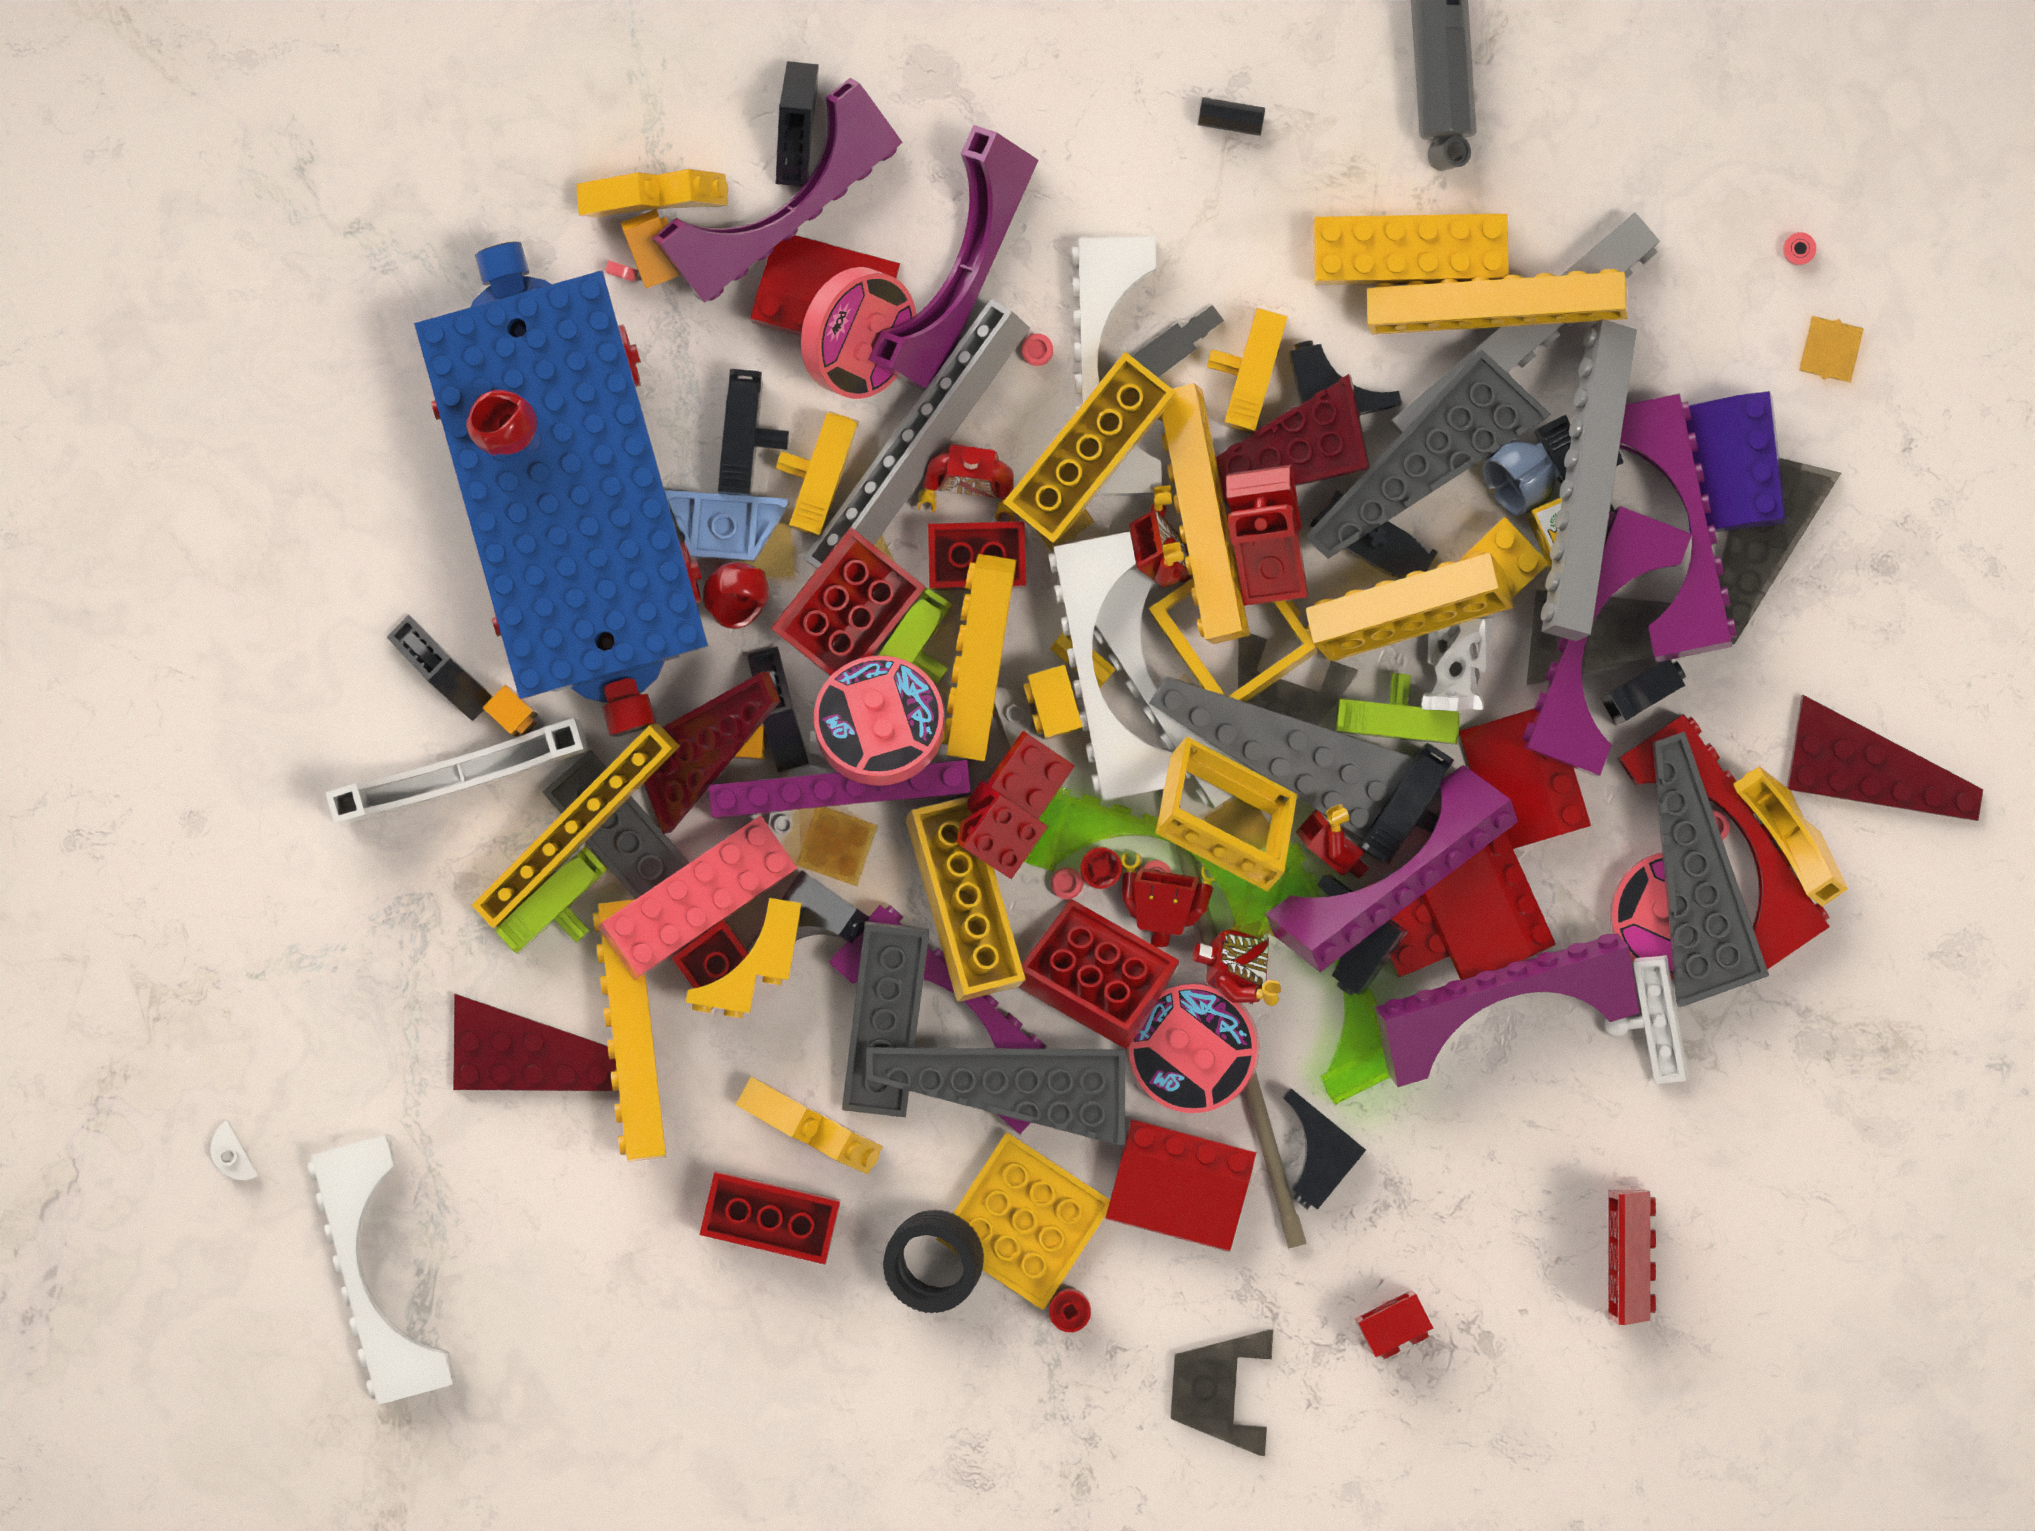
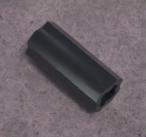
(1231, 116)

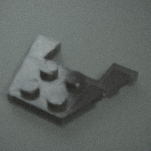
(1289, 697)
(1206, 1389)

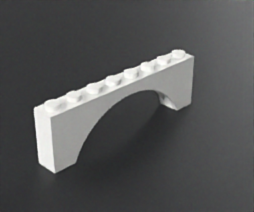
(1106, 274)
(1086, 576)
(1119, 627)
(456, 774)
(394, 1360)

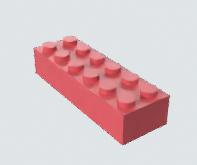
(697, 897)

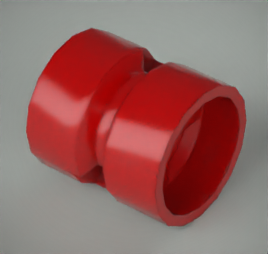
(1100, 868)
(1069, 1310)

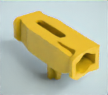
(1252, 369)
(820, 474)

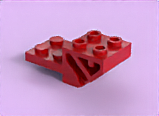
(1266, 534)
(1010, 804)

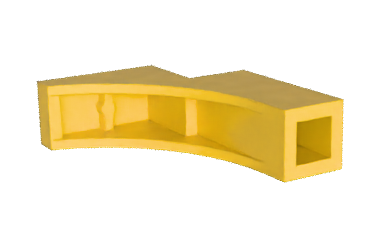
(651, 191)
(1796, 836)
(768, 958)
(809, 1126)

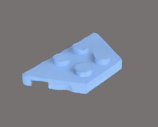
(725, 523)

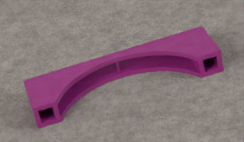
(853, 144)
(996, 182)
(1697, 615)
(1563, 721)
(833, 789)
(1330, 926)
(1421, 1024)
(1002, 1029)

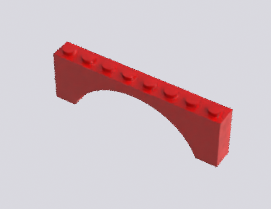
(1784, 912)

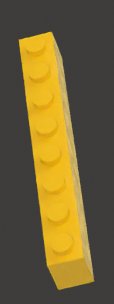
(1497, 302)
(1203, 517)
(576, 824)
(633, 1051)

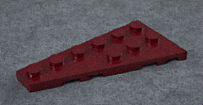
(1316, 438)
(708, 743)
(1855, 764)
(521, 1054)

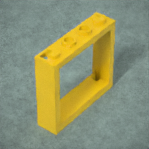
(1198, 669)
(1211, 842)

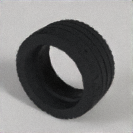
(915, 1292)

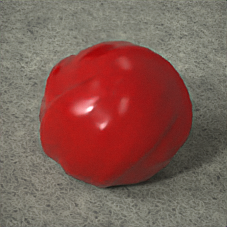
(501, 422)
(736, 594)

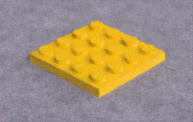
(1030, 1219)

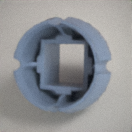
(1521, 476)

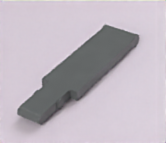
(1177, 342)

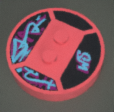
(879, 720)
(1195, 1049)

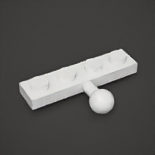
(1658, 1018)

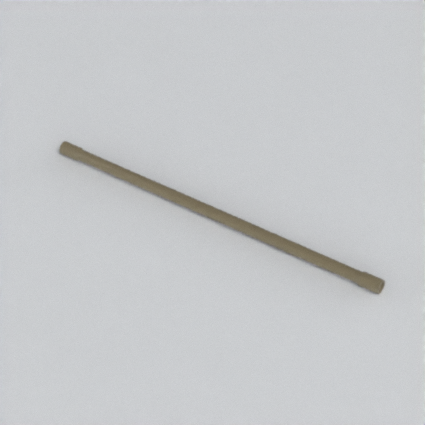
(1289, 1218)

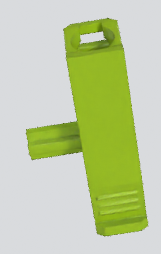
(916, 631)
(1397, 718)
(553, 903)

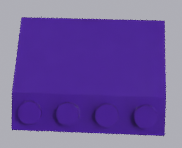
(1739, 461)

